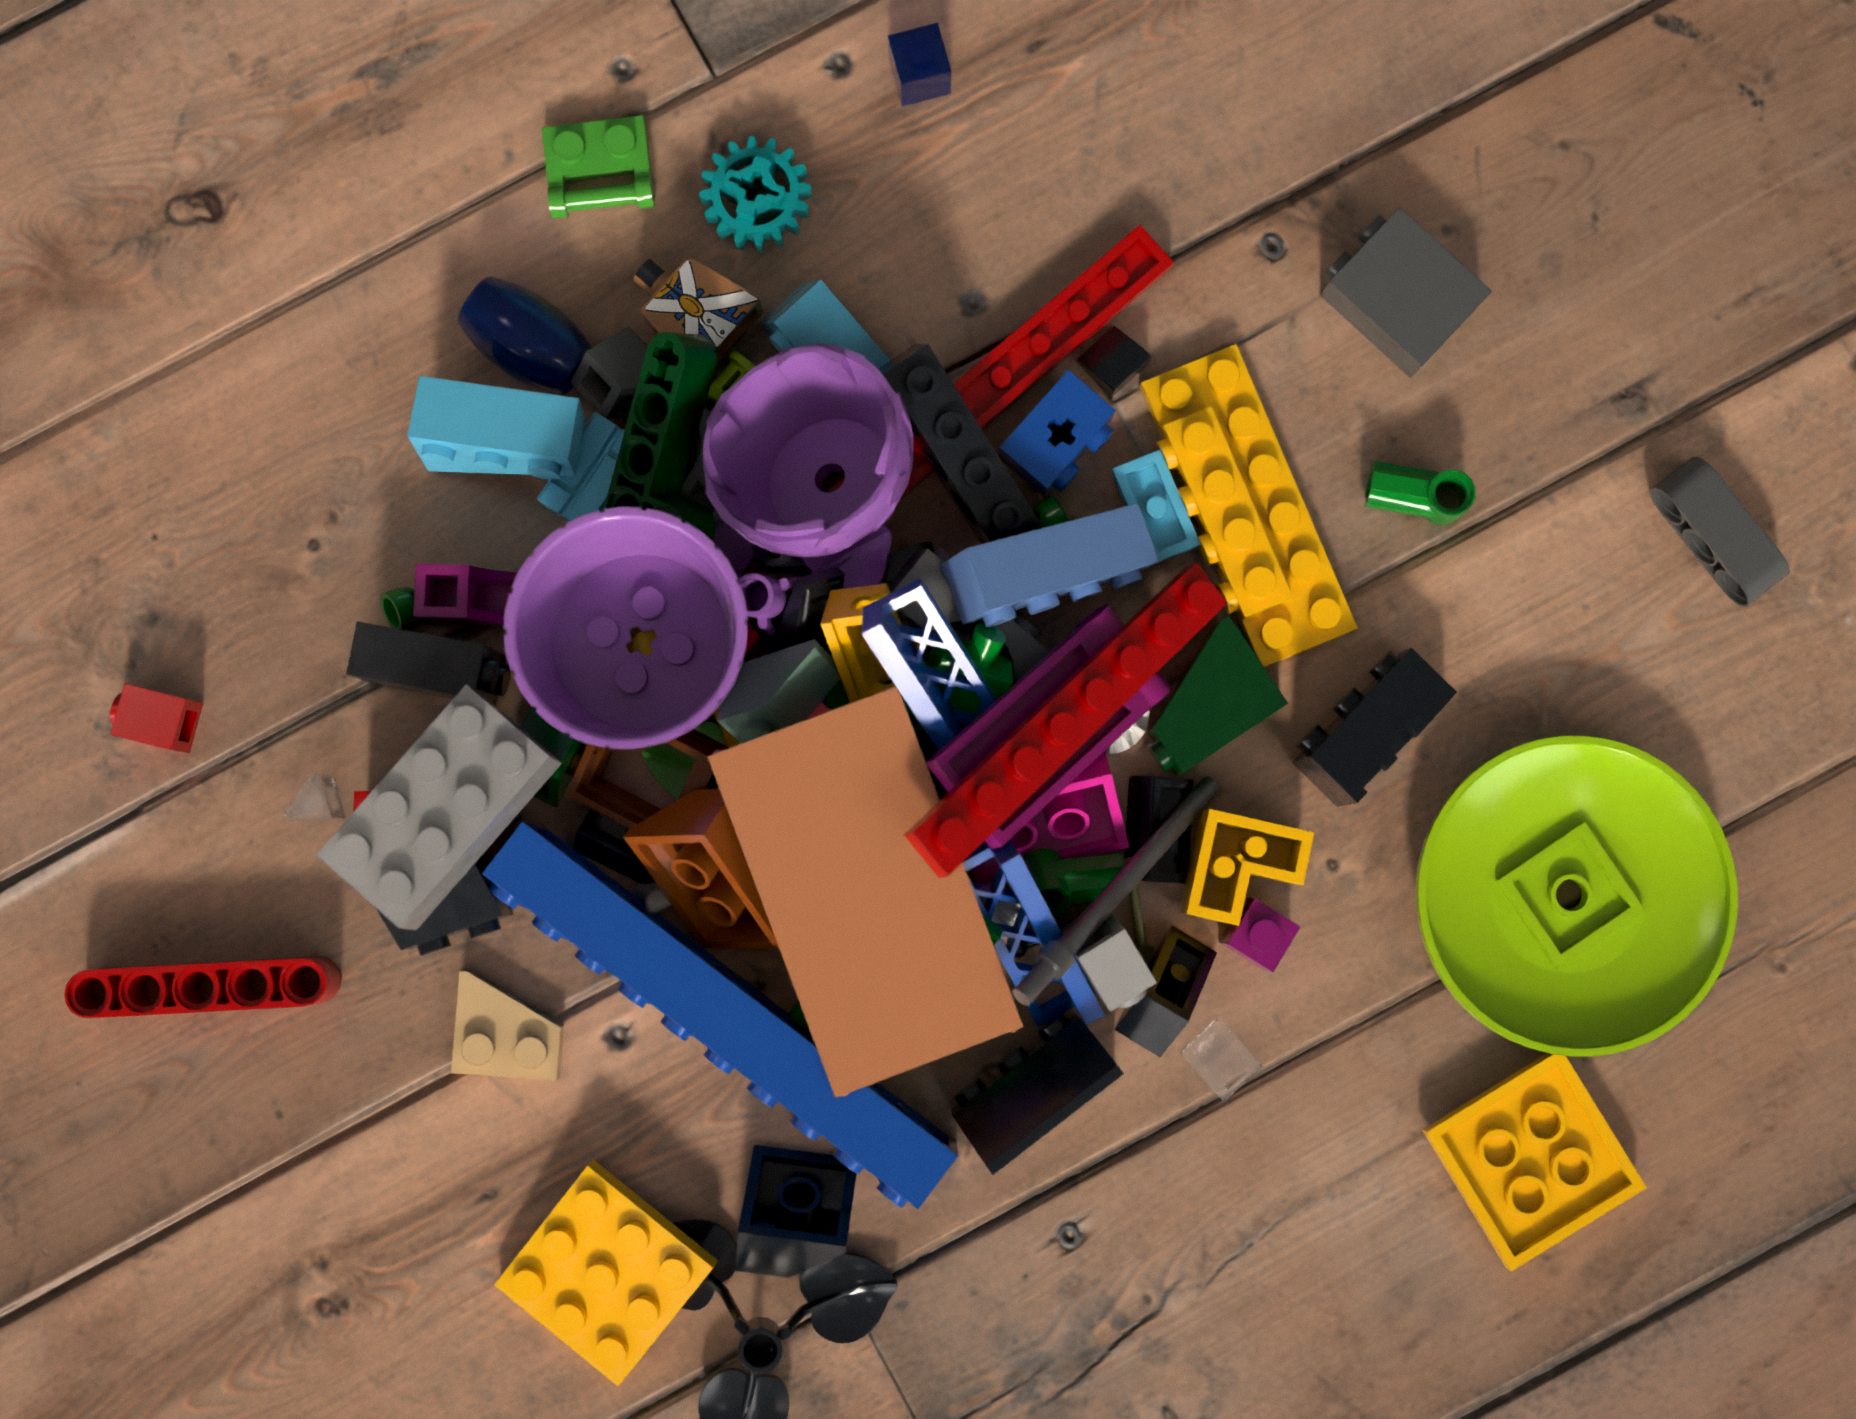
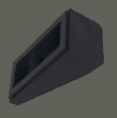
(802, 616)

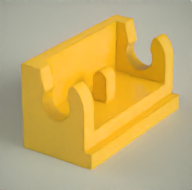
(842, 627)

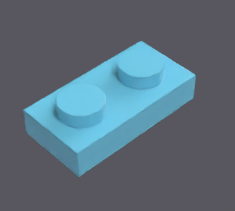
(1153, 488)

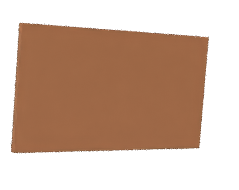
(872, 939)

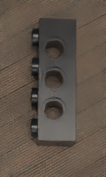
(958, 447)

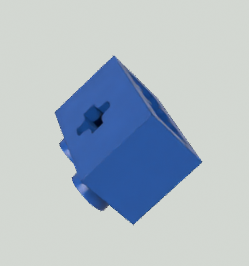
(1067, 406)

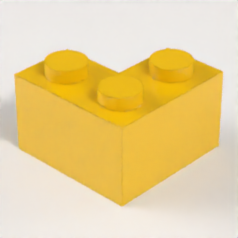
(1231, 850)

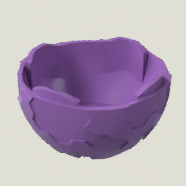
(791, 428)

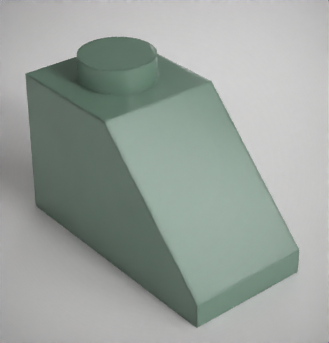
(778, 690)

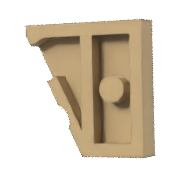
(502, 1034)

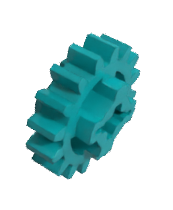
(760, 174)

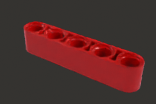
(179, 992)

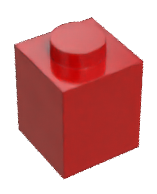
(155, 718)

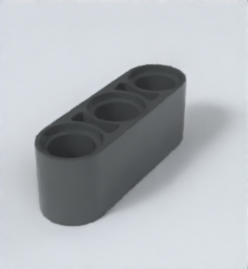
(1719, 531)

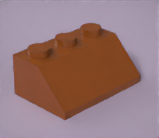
(703, 871)

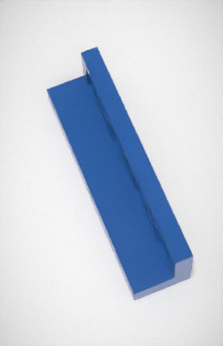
(909, 672)
(1035, 910)

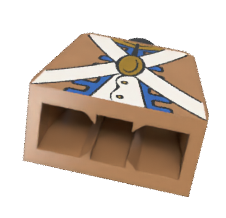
(697, 302)

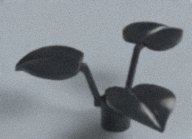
(844, 1305)

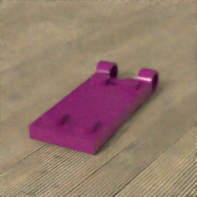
(1025, 696)

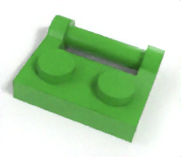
(594, 152)

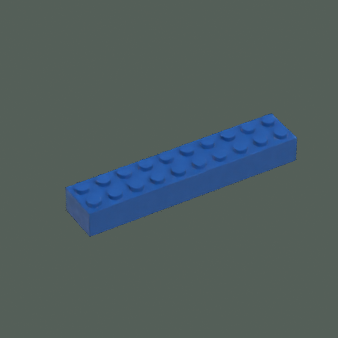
(719, 1010)

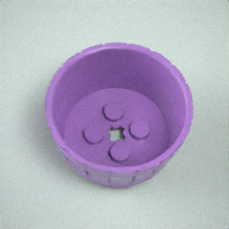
(576, 616)

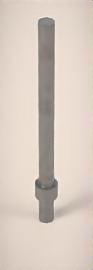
(1058, 955)

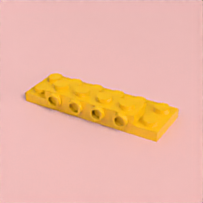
(1246, 507)

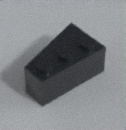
(1372, 726)

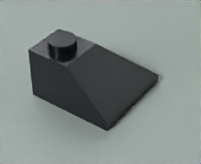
(793, 1211)

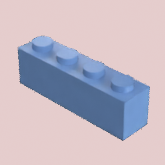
(1050, 564)

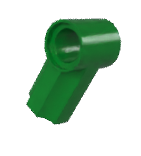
(1413, 491)
(1070, 879)

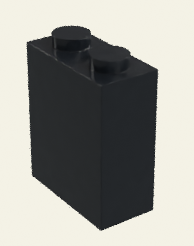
(426, 662)

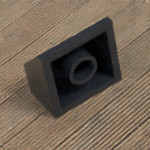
(465, 908)

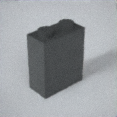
(1403, 290)

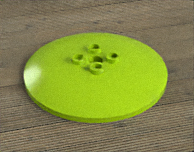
(1650, 910)

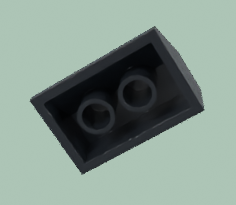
(1034, 1091)

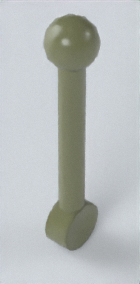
(1145, 950)

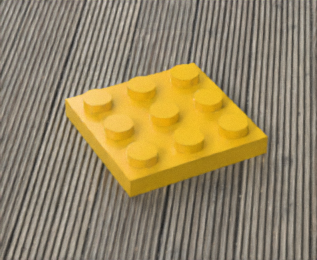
(1534, 1159)
(606, 1272)

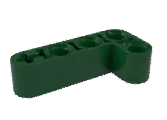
(673, 376)

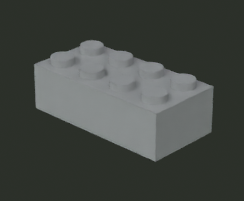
(438, 809)

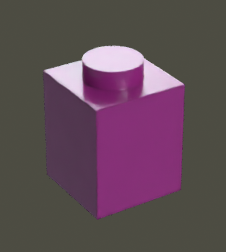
(1261, 935)

